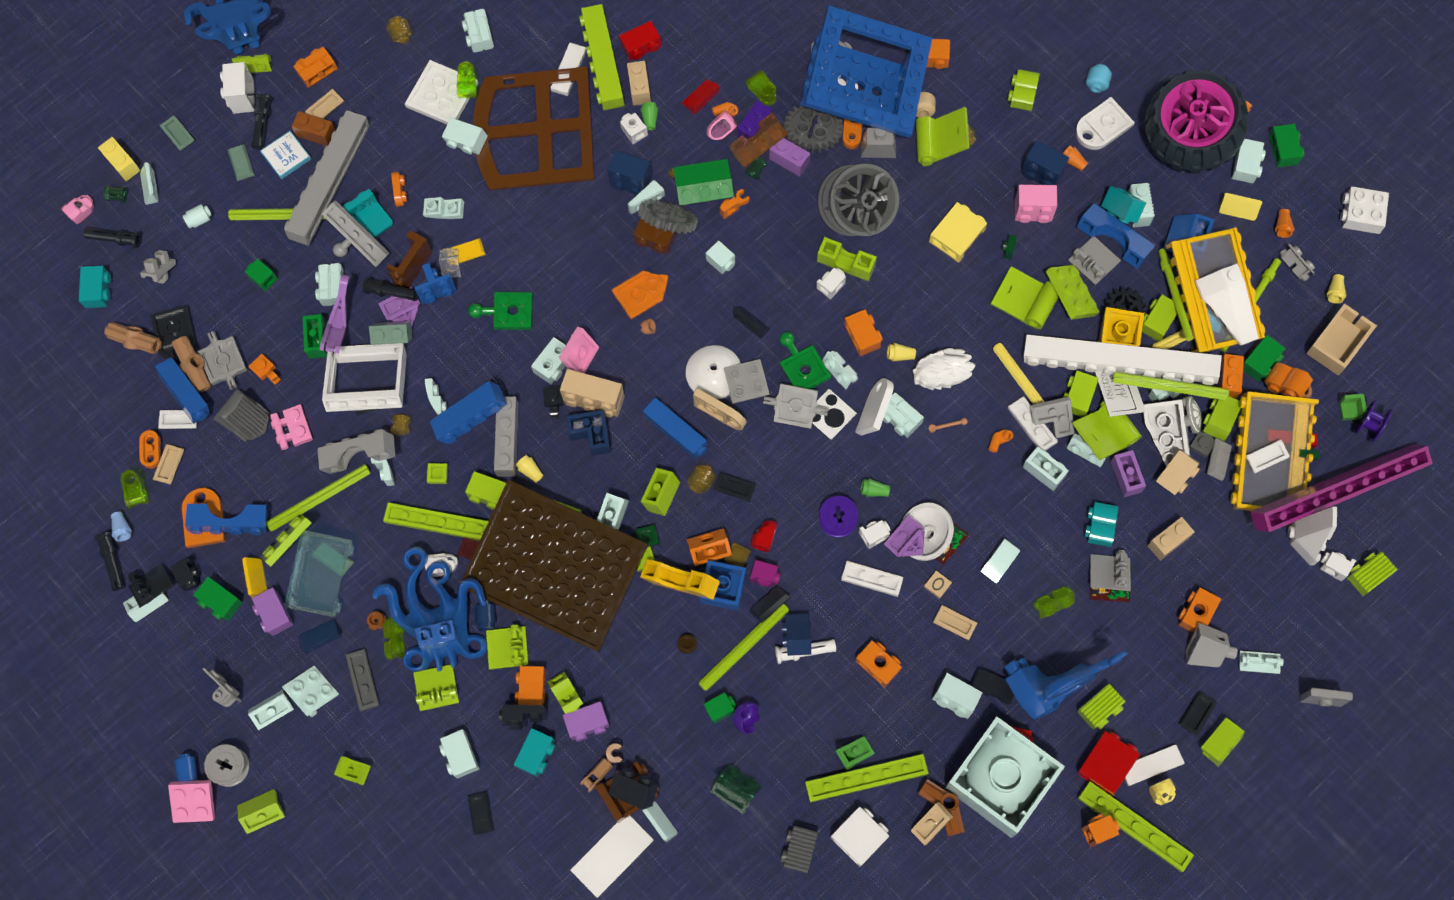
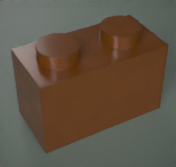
(654, 238)

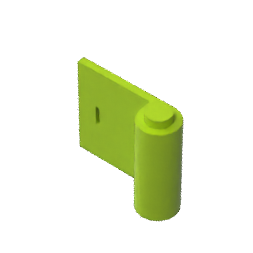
(941, 136)
(1026, 299)
(1105, 433)

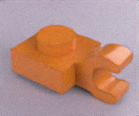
(732, 205)
(264, 368)

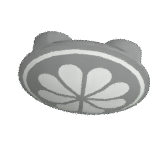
(1193, 415)

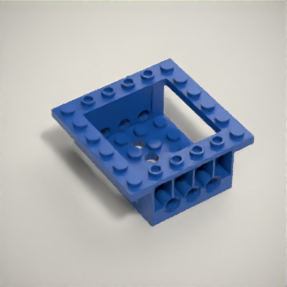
(897, 83)

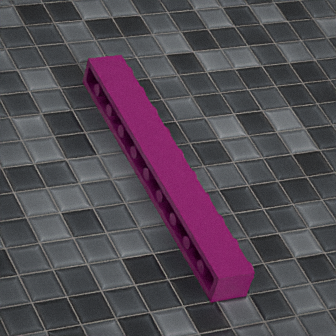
(1341, 488)

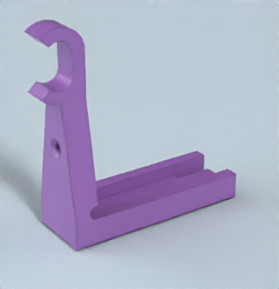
(337, 321)

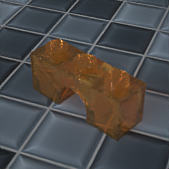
(769, 134)

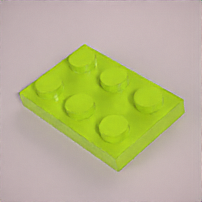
(1072, 292)
(285, 539)

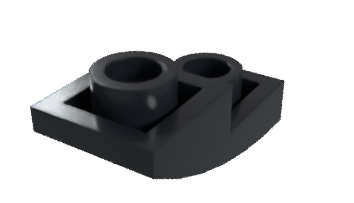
(993, 685)

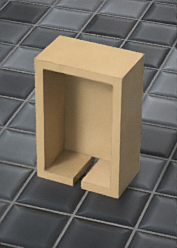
(1341, 340)
(592, 393)

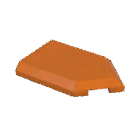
(640, 292)

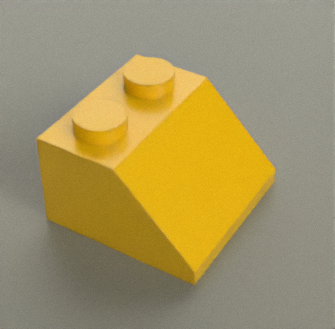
(1121, 327)

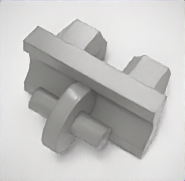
(158, 267)

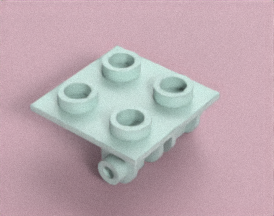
(310, 691)

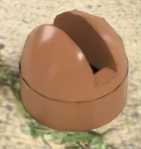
(648, 326)

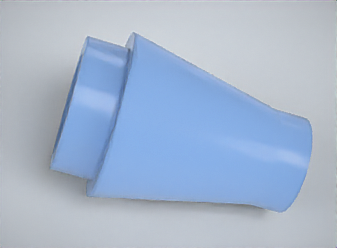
(120, 528)

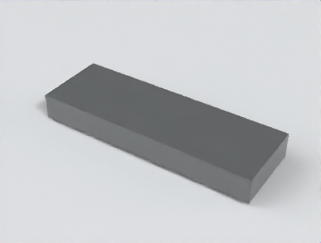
(362, 680)

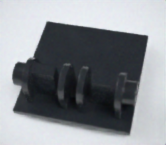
(149, 585)

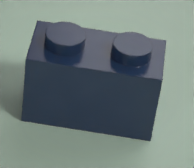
(797, 634)

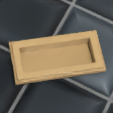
(325, 105)
(168, 464)
(955, 622)

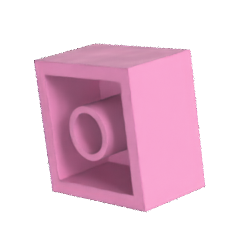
(1035, 203)

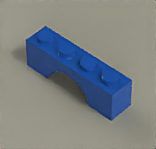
(1099, 222)
(250, 520)

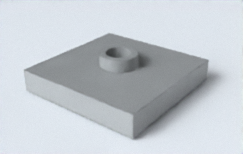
(1326, 697)

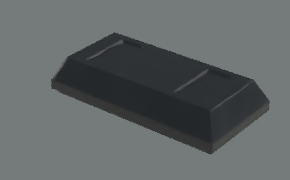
(734, 487)
(769, 603)
(1198, 713)
(480, 813)

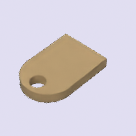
(718, 410)

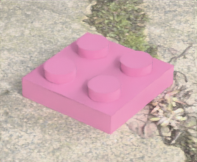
(579, 351)
(191, 801)

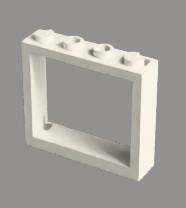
(367, 399)

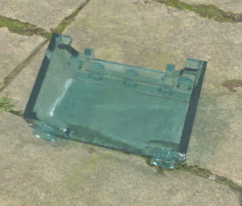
(318, 573)

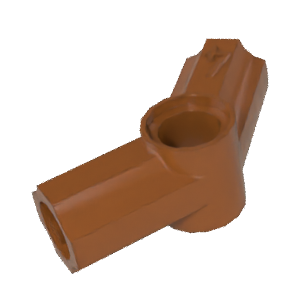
(936, 794)

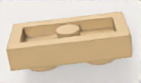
(931, 823)

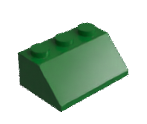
(703, 182)

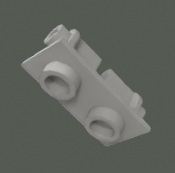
(1303, 267)

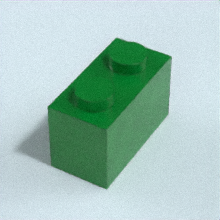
(1286, 145)
(313, 332)
(1262, 358)
(218, 599)

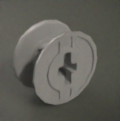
(222, 775)

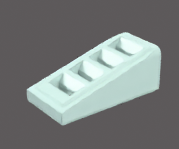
(652, 191)

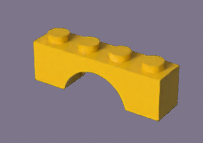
(688, 582)

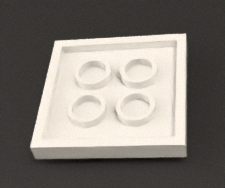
(437, 94)

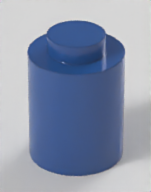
(186, 768)

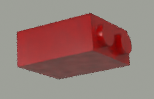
(1109, 763)

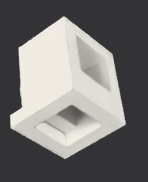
(633, 132)
(831, 282)
(875, 533)
(1336, 565)

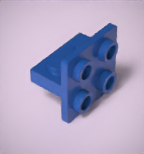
(435, 287)

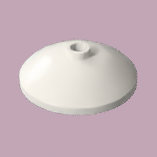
(707, 380)
(936, 520)

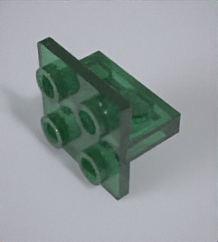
(735, 788)

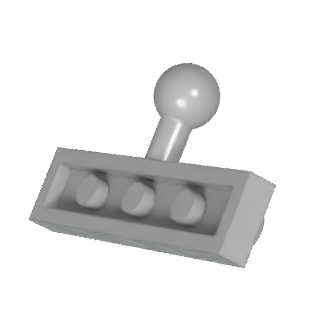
(354, 234)

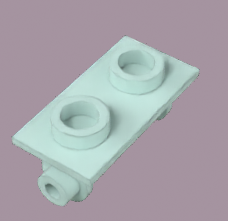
(834, 363)
(1081, 448)
(1260, 662)

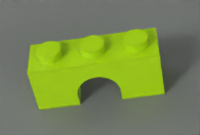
(835, 256)

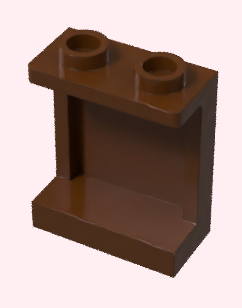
(413, 261)
(618, 808)

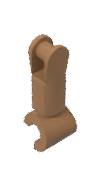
(602, 767)

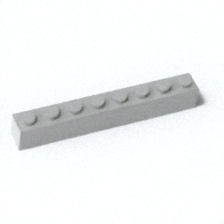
(326, 178)

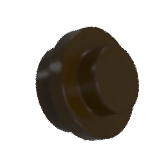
(687, 644)

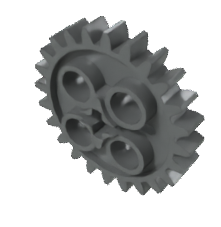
(825, 132)
(668, 216)

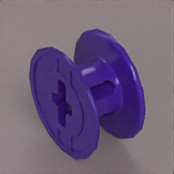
(1374, 421)
(846, 509)

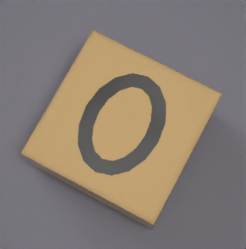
(937, 584)

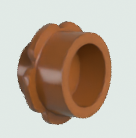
(371, 620)

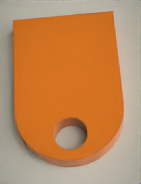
(215, 507)

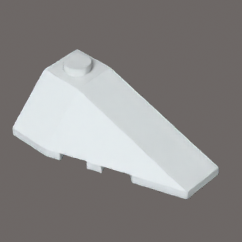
(1229, 299)
(1312, 532)

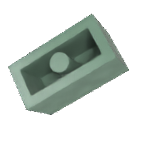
(390, 332)

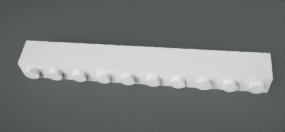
(1122, 358)

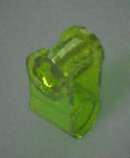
(466, 82)
(762, 88)
(133, 493)

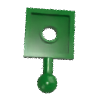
(502, 303)
(806, 357)

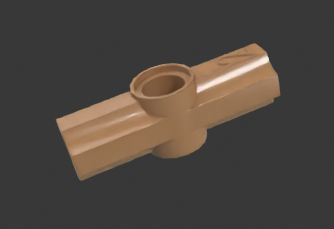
(132, 337)
(191, 364)

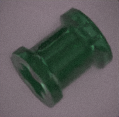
(756, 168)
(113, 193)

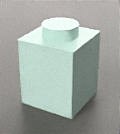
(720, 257)

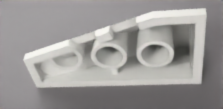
(1167, 428)

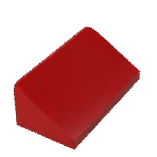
(701, 96)

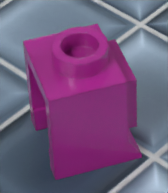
(765, 574)

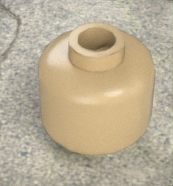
(926, 105)

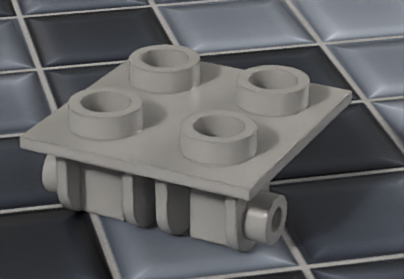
(1094, 260)
(746, 381)
(1110, 571)
(224, 694)

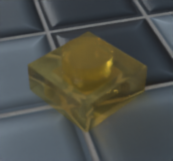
(739, 555)

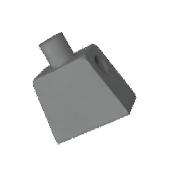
(878, 144)
(1209, 647)

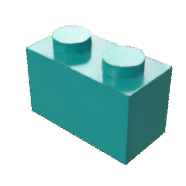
(1123, 204)
(94, 286)
(535, 752)

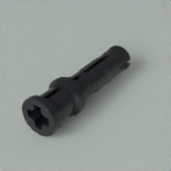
(262, 113)
(121, 237)
(382, 288)
(108, 552)

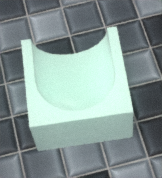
(1004, 777)

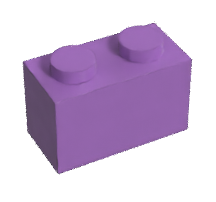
(790, 156)
(1128, 473)
(272, 612)
(586, 721)

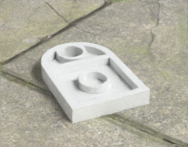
(1103, 124)
(875, 407)

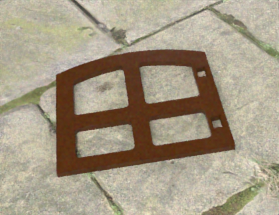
(543, 127)

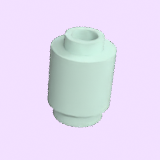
(197, 216)

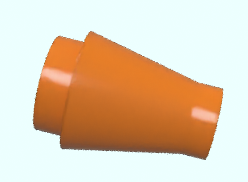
(1076, 159)
(1284, 224)

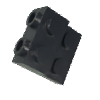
(517, 715)

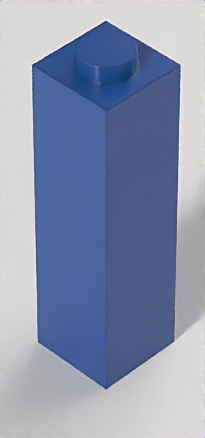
(182, 390)
(675, 428)

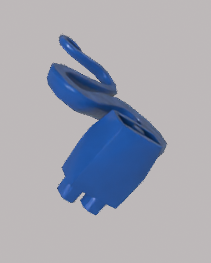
(1044, 694)

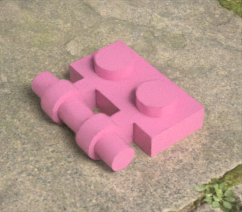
(297, 426)

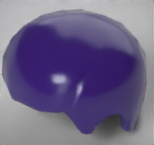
(745, 717)

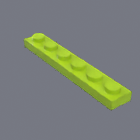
(434, 521)
(866, 778)
(1136, 827)

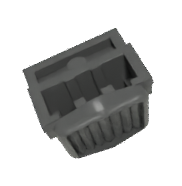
(243, 417)

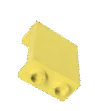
(957, 231)

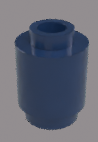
(485, 616)

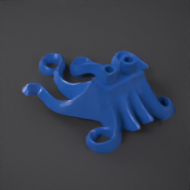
(230, 22)
(439, 630)

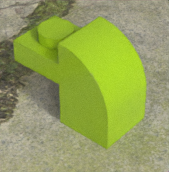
(565, 693)

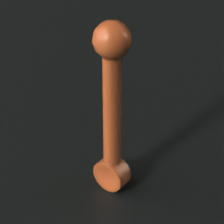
(932, 428)

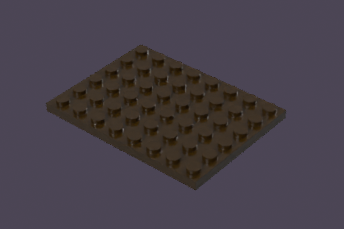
(554, 565)

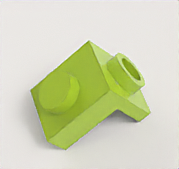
(352, 770)

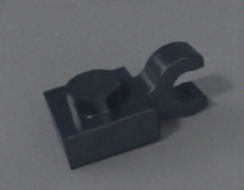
(553, 399)

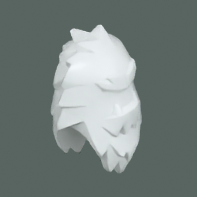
(943, 369)

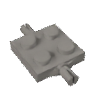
(222, 360)
(795, 405)

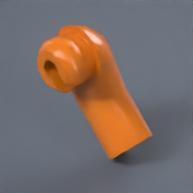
(729, 107)
(999, 438)

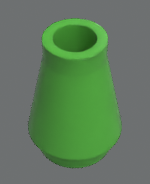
(649, 113)
(873, 488)

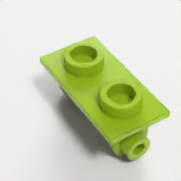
(258, 63)

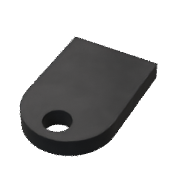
(171, 325)

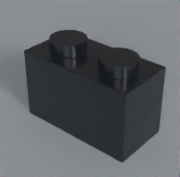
(633, 788)

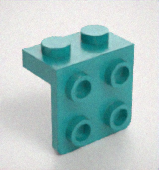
(369, 213)

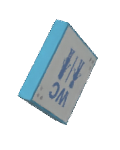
(285, 154)

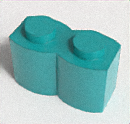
(1102, 524)

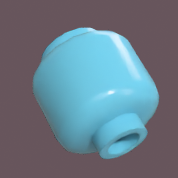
(1098, 78)

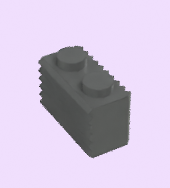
(799, 850)

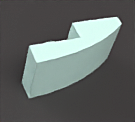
(443, 209)
(433, 394)
(385, 471)
(1000, 560)

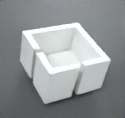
(236, 86)

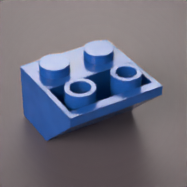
(1187, 227)

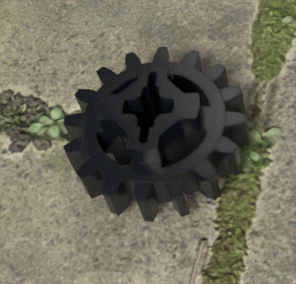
(1128, 299)

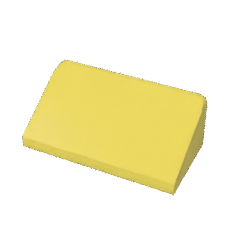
(1240, 206)

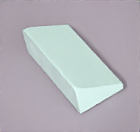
(149, 184)
(138, 613)
(270, 709)
(660, 822)

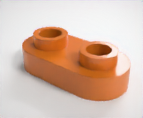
(851, 129)
(398, 182)
(149, 450)

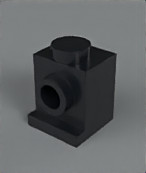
(186, 574)

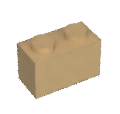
(638, 82)
(1177, 472)
(1171, 538)

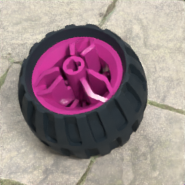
(1197, 94)

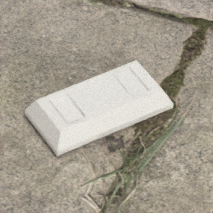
(174, 420)
(1267, 456)

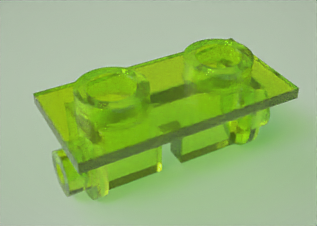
(1062, 599)
(395, 646)

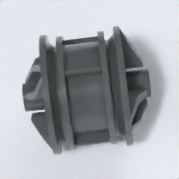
(848, 180)

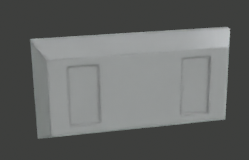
(1219, 459)

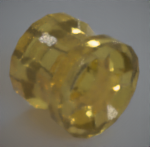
(400, 424)

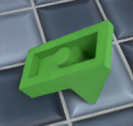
(855, 752)

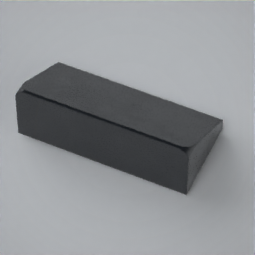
(750, 321)

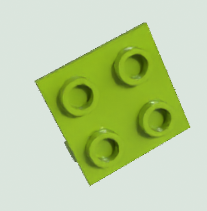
(507, 647)
(436, 688)

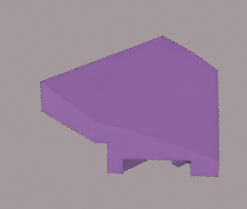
(399, 309)
(907, 539)

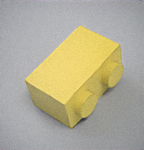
(119, 159)

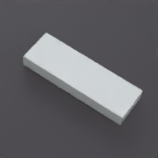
(573, 58)
(1039, 434)
(872, 578)
(1154, 765)

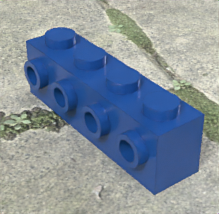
(468, 412)

